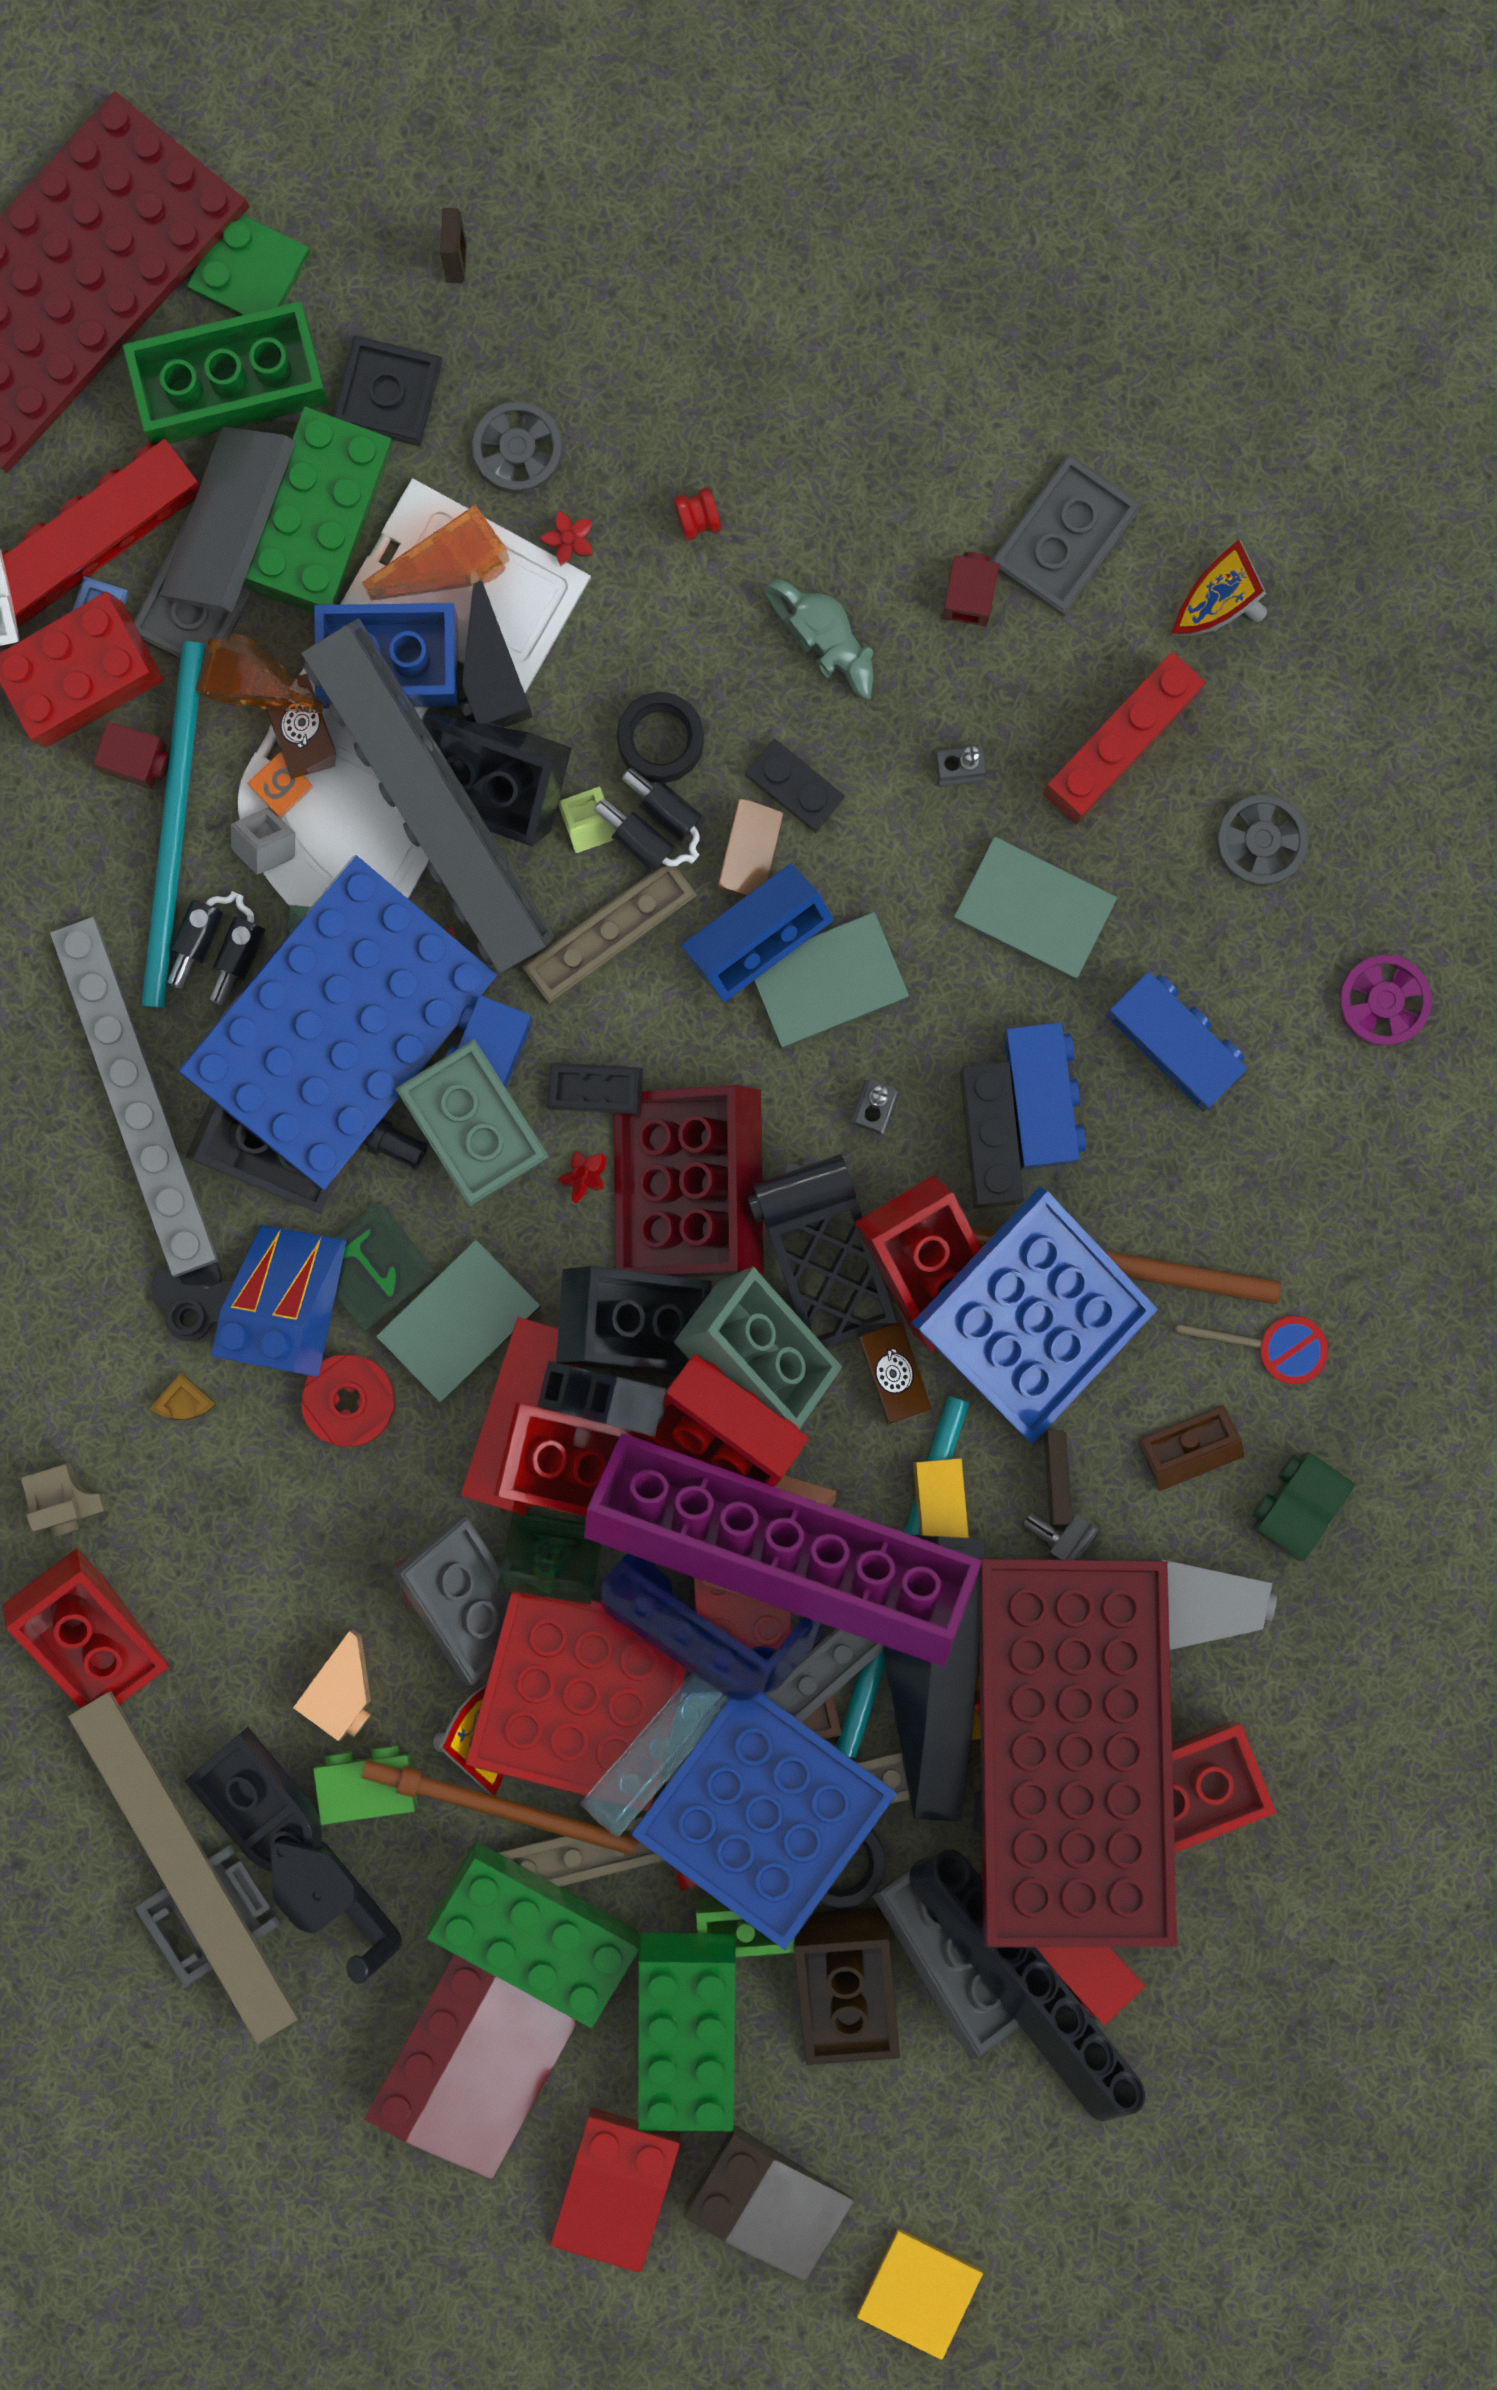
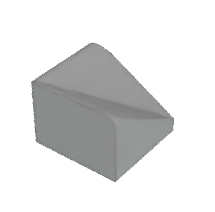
(263, 840)

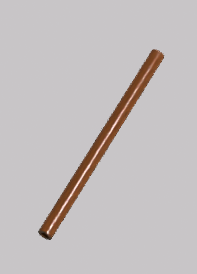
(1183, 1275)

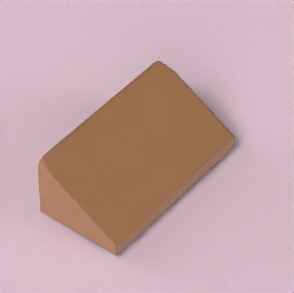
(749, 848)

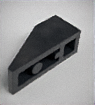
(489, 673)

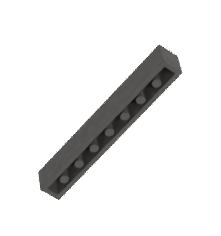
(427, 796)

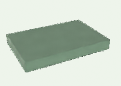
(1035, 908)
(831, 981)
(472, 1123)
(458, 1321)

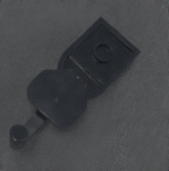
(283, 1835)

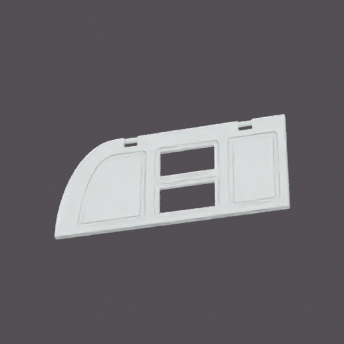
(345, 807)

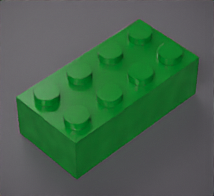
(225, 374)
(318, 511)
(533, 1934)
(686, 2031)

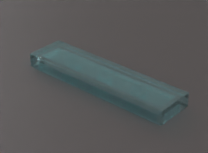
(654, 1755)

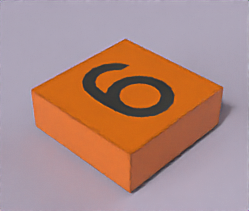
(277, 788)

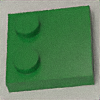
(249, 268)

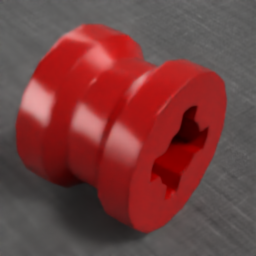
(697, 514)

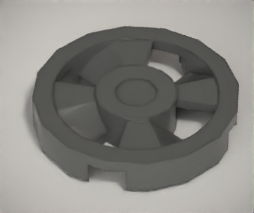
(516, 447)
(1262, 839)

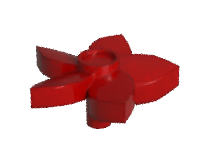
(569, 538)
(585, 1174)

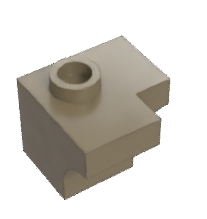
(59, 1500)

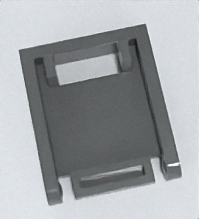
(243, 1892)

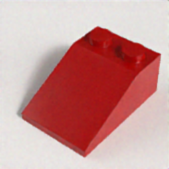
(555, 1458)
(82, 1633)
(615, 2190)

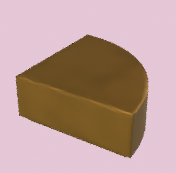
(182, 1400)

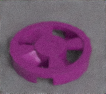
(1384, 1000)

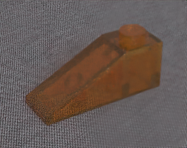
(446, 560)
(248, 677)

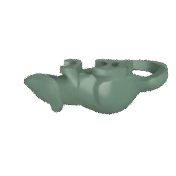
(822, 625)

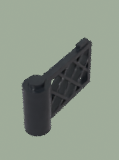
(805, 1198)

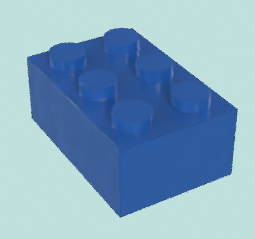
(414, 640)

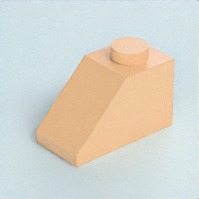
(339, 1691)

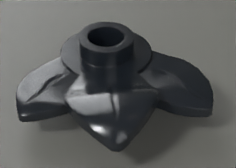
(196, 1291)

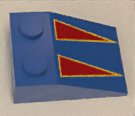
(281, 1302)

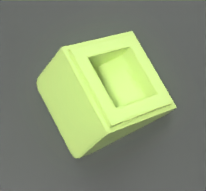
(583, 823)

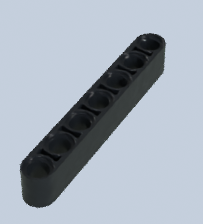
(1036, 2009)

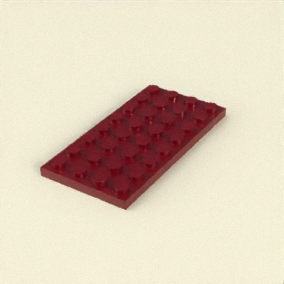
(94, 257)
(1076, 1754)

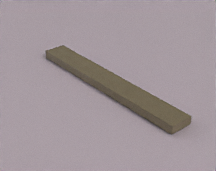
(184, 1867)

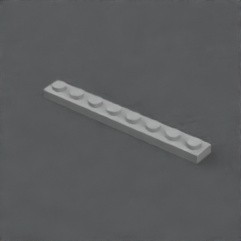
(134, 1097)

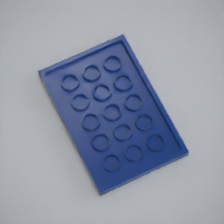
(337, 1022)

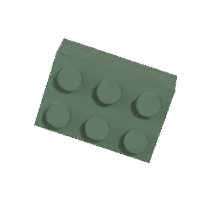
(760, 1345)

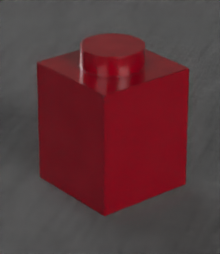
(971, 589)
(131, 755)

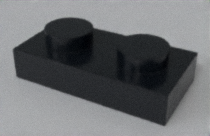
(794, 785)

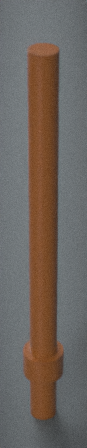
(412, 1782)

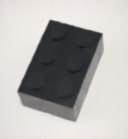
(625, 1318)

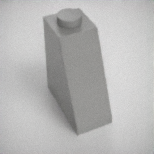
(1214, 1604)

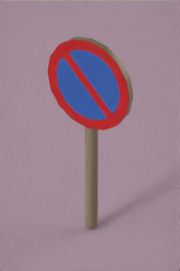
(1290, 1348)

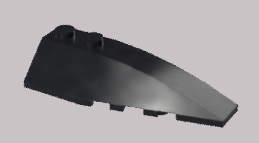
(938, 1708)

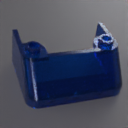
(644, 1603)

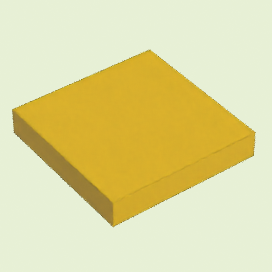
(919, 2294)

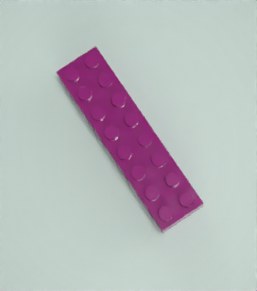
(782, 1549)

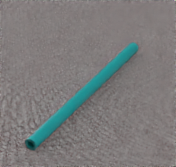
(172, 826)
(870, 1676)

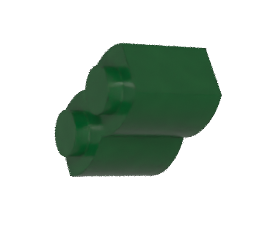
(1302, 1506)

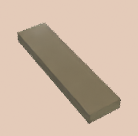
(609, 932)

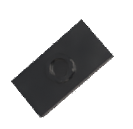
(595, 1088)

